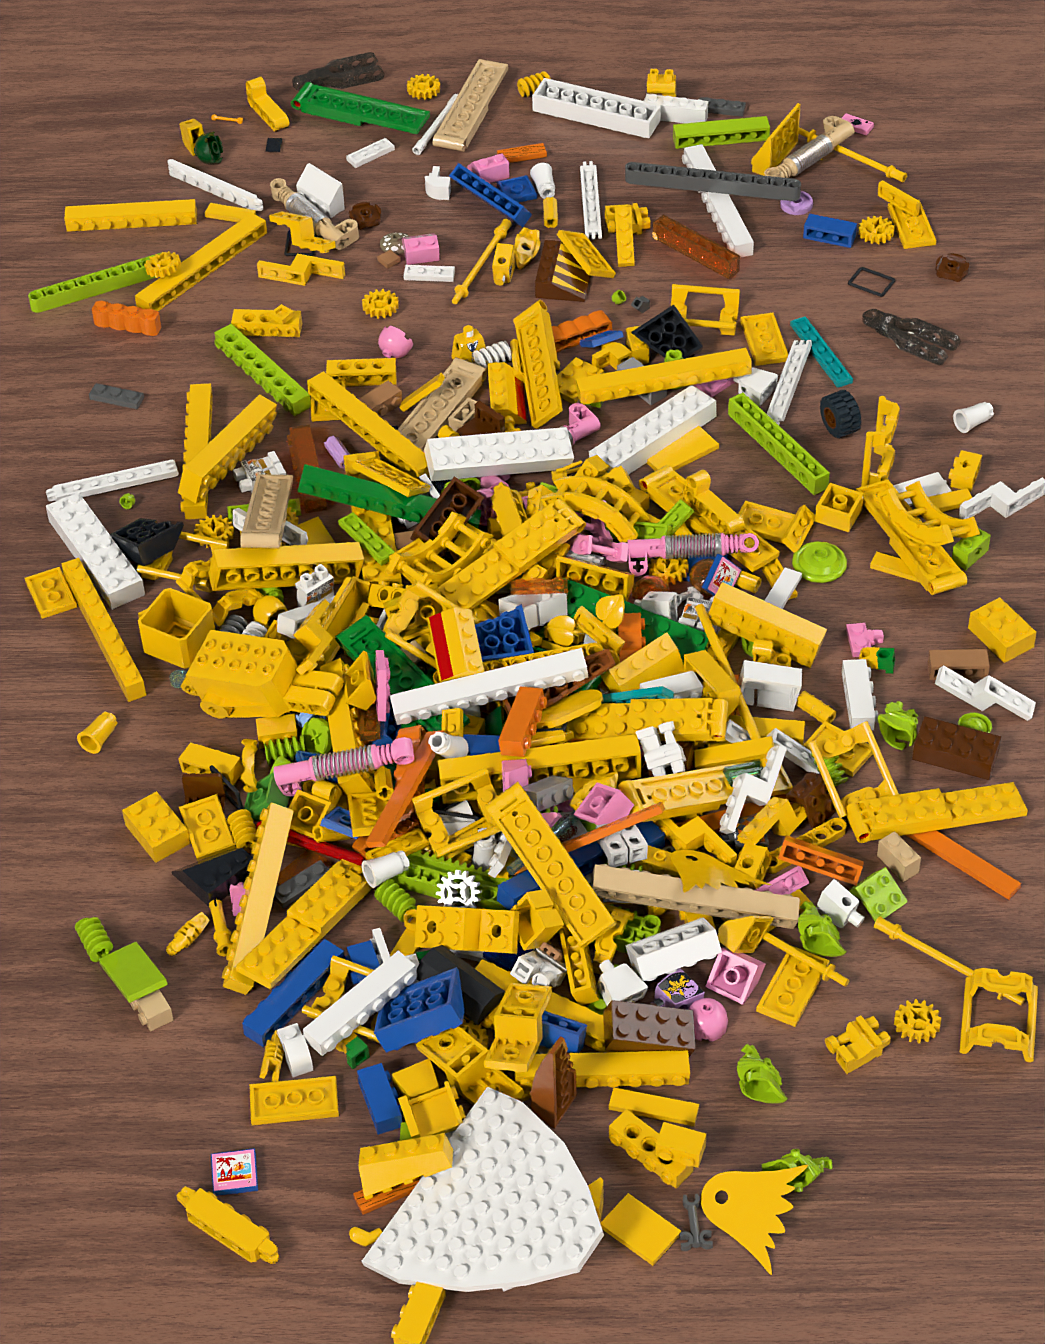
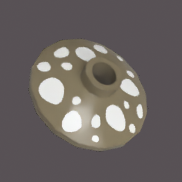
(394, 242)

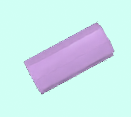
(336, 450)

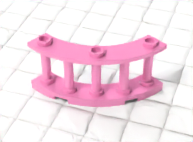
(600, 542)

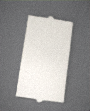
(932, 485)

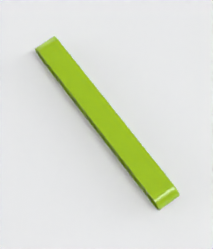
(89, 285)

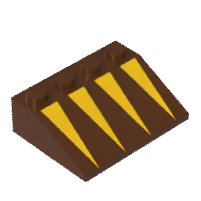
(560, 274)

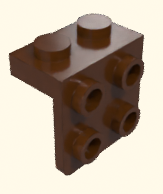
(485, 422)
(202, 786)
(814, 797)

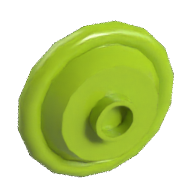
(819, 562)

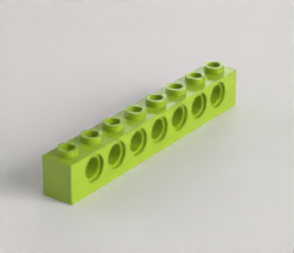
(262, 370)
(778, 443)

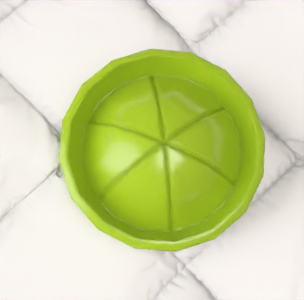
(976, 721)

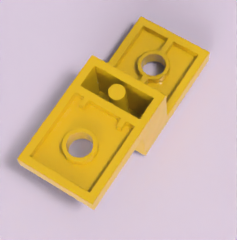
(467, 929)
(518, 1027)
(465, 1065)

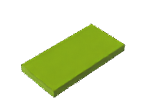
(132, 972)

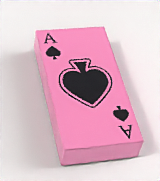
(860, 125)

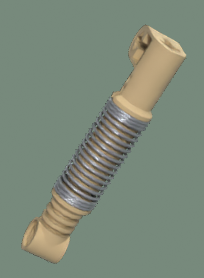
(835, 132)
(322, 225)

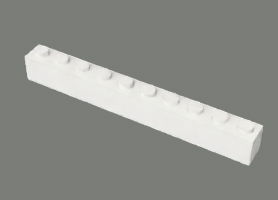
(721, 206)
(488, 686)

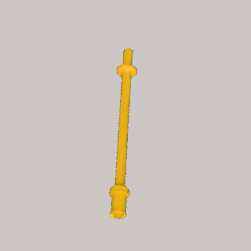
(891, 171)
(500, 233)
(895, 932)
(827, 971)

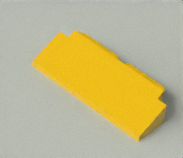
(342, 613)

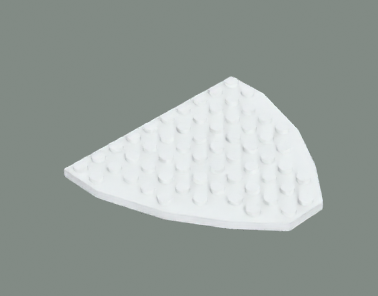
(500, 1215)

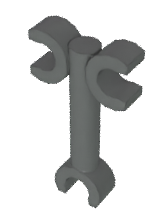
(695, 1238)

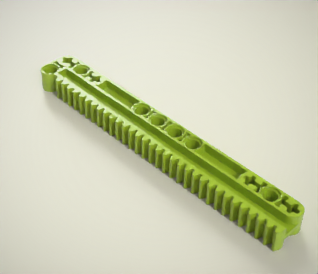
(427, 871)

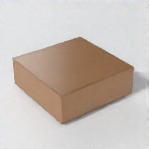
(389, 259)

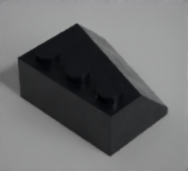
(669, 332)
(147, 540)
(212, 876)

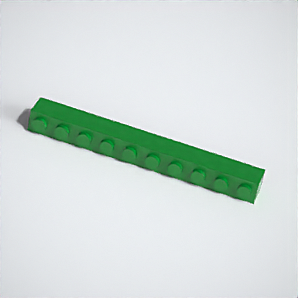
(367, 495)

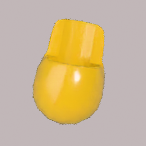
(266, 608)

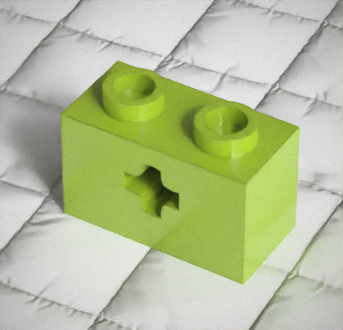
(970, 549)

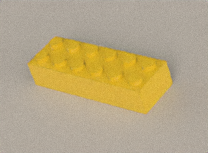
(758, 619)

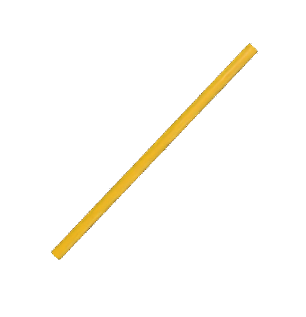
(723, 662)

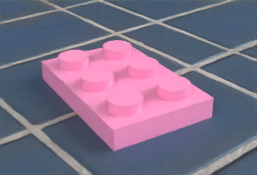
(381, 685)

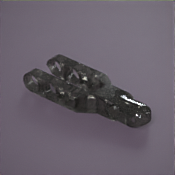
(336, 77)
(897, 329)

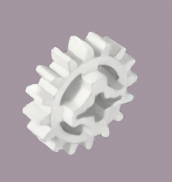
(452, 887)

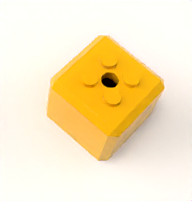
(175, 627)

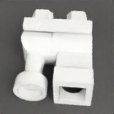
(659, 755)
(539, 966)

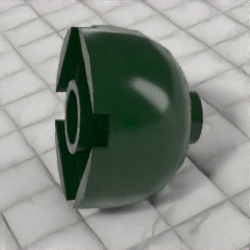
(208, 148)

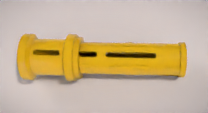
(222, 934)

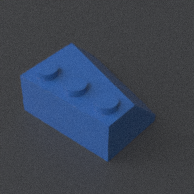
(504, 636)

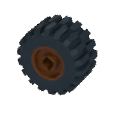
(840, 413)

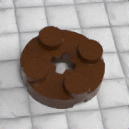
(372, 216)
(945, 270)

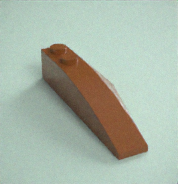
(596, 665)
(554, 1085)

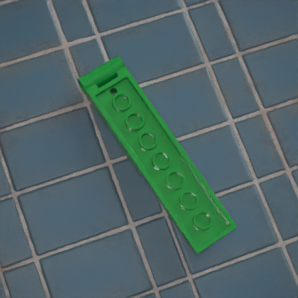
(358, 109)
(684, 637)
(404, 673)

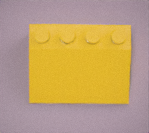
(778, 144)
(650, 663)

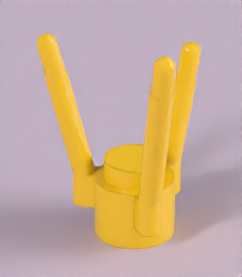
(562, 472)

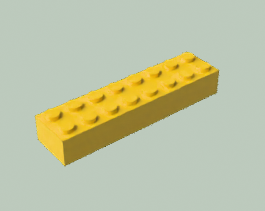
(227, 449)
(283, 565)
(345, 734)

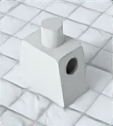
(757, 385)
(660, 603)
(839, 905)
(620, 983)

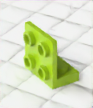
(879, 894)

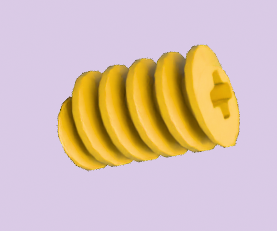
(531, 83)
(242, 829)

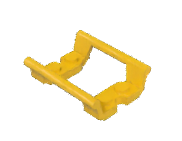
(727, 316)
(880, 440)
(160, 565)
(231, 600)
(407, 607)
(845, 742)
(433, 823)
(605, 943)
(335, 990)
(991, 1033)

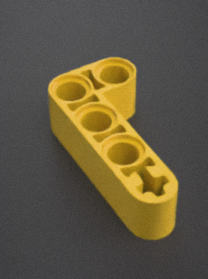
(264, 105)
(709, 505)

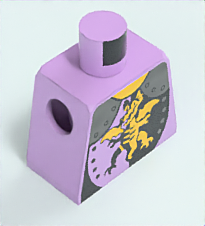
(677, 991)

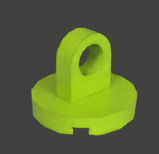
(317, 736)

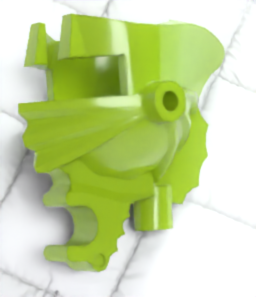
(898, 725)
(819, 932)
(759, 1077)
(795, 1159)

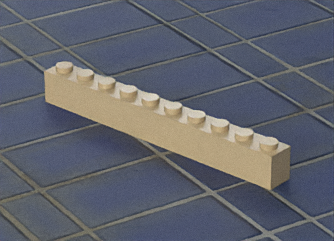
(668, 893)

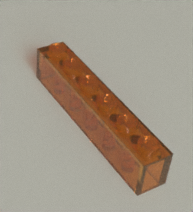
(696, 246)
(304, 453)

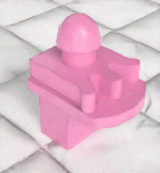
(236, 893)

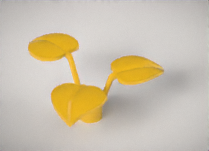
(608, 609)

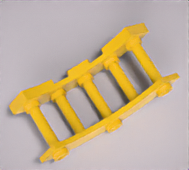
(573, 493)
(937, 529)
(410, 562)

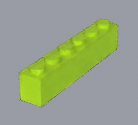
(721, 132)

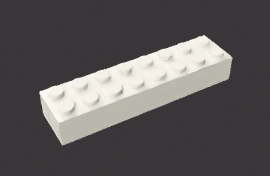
(596, 108)
(656, 430)
(498, 453)
(96, 549)

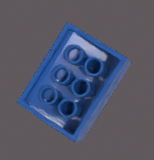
(421, 1011)

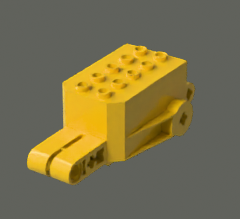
(256, 679)

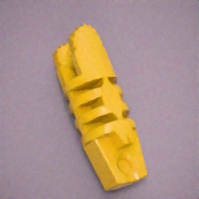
(187, 933)
(272, 1057)

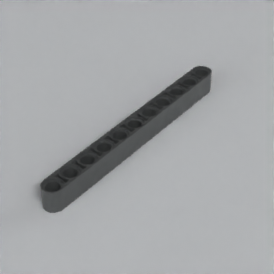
(713, 181)

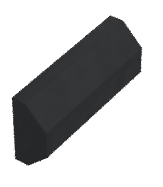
(478, 992)

